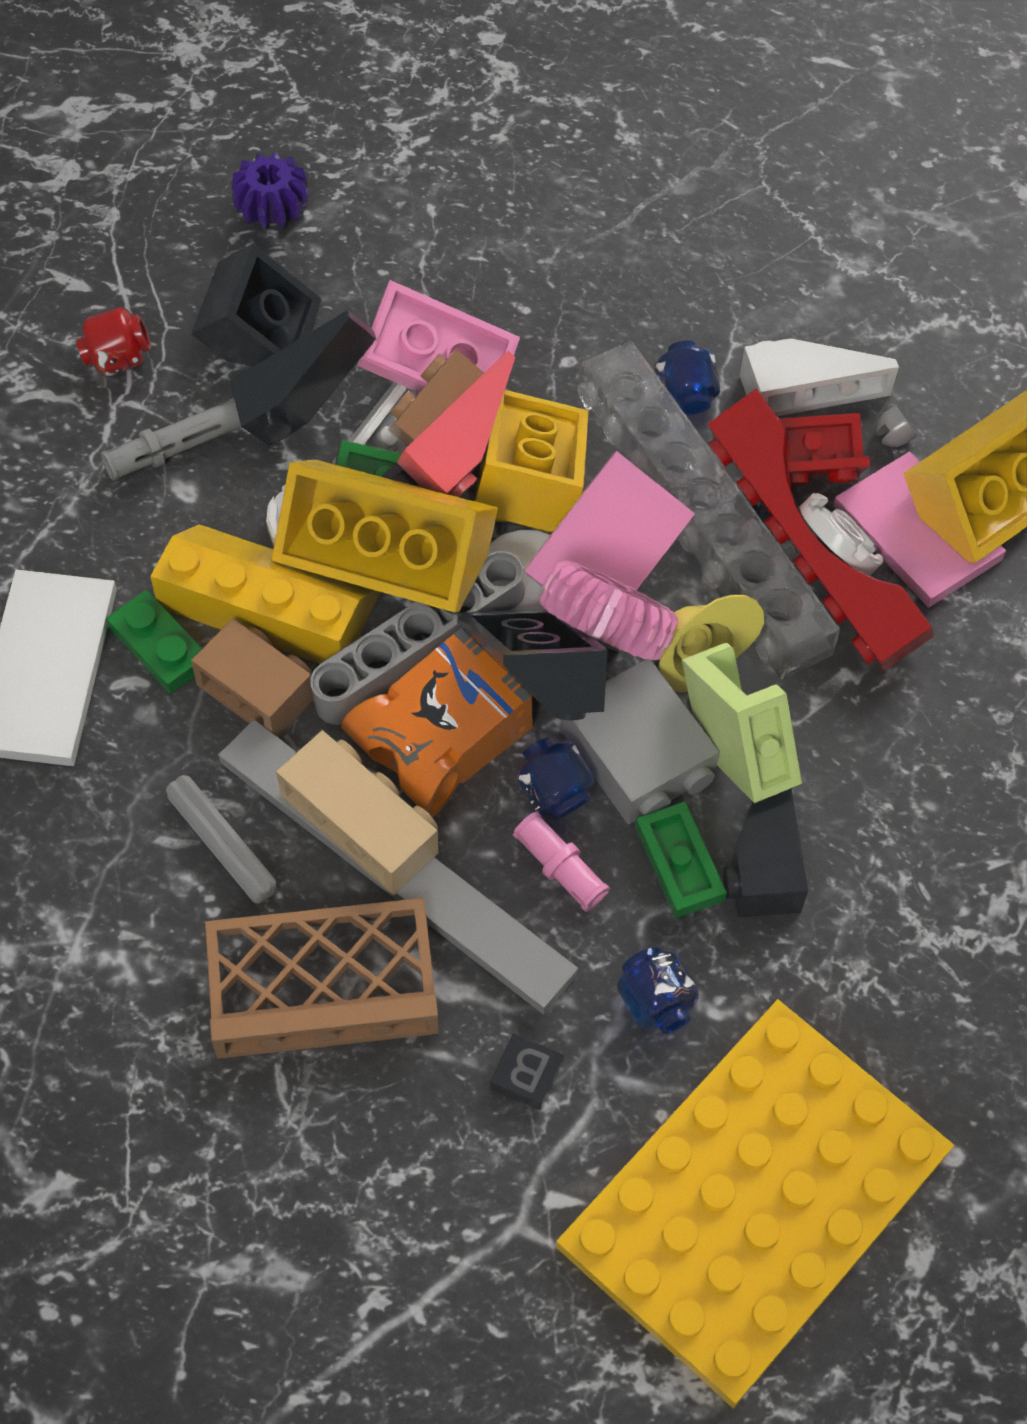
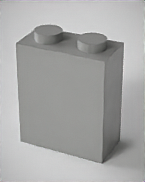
(643, 744)

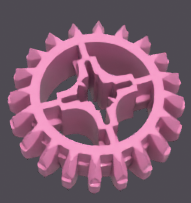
(608, 610)

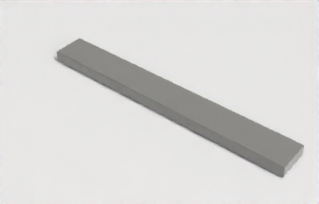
(451, 904)

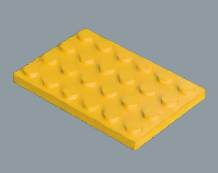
(754, 1201)

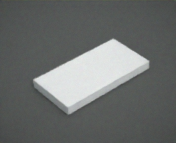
(50, 663)

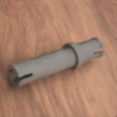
(156, 446)

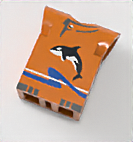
(442, 720)

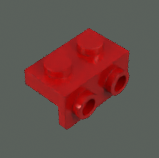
(825, 448)

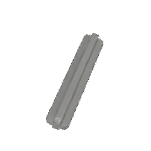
(221, 839)

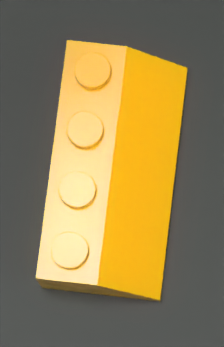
(977, 483)
(382, 533)
(226, 577)

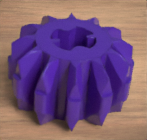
(270, 190)

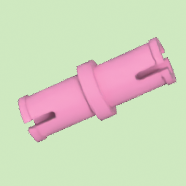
(561, 861)

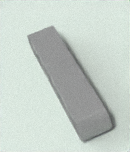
(393, 645)

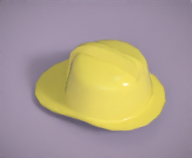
(702, 627)

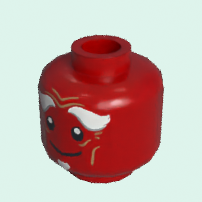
(114, 341)

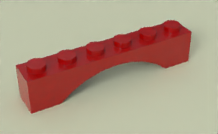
(878, 611)

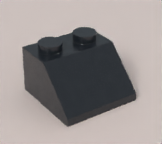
(253, 308)

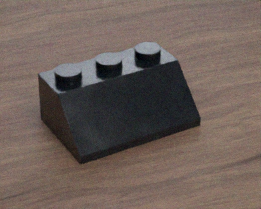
(545, 657)

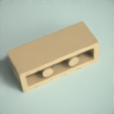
(359, 811)

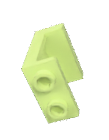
(747, 730)

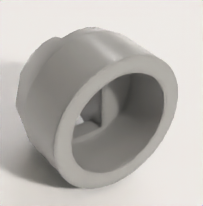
(898, 427)

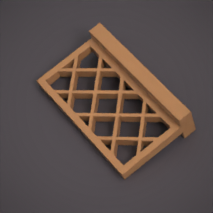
(314, 1022)

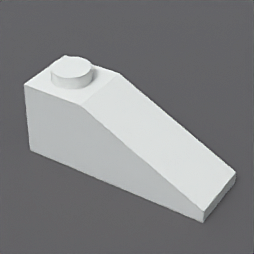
(813, 376)

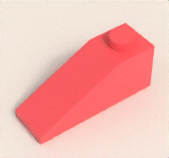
(456, 441)

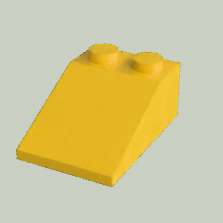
(533, 461)

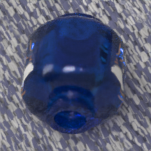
(689, 376)
(555, 778)
(657, 990)

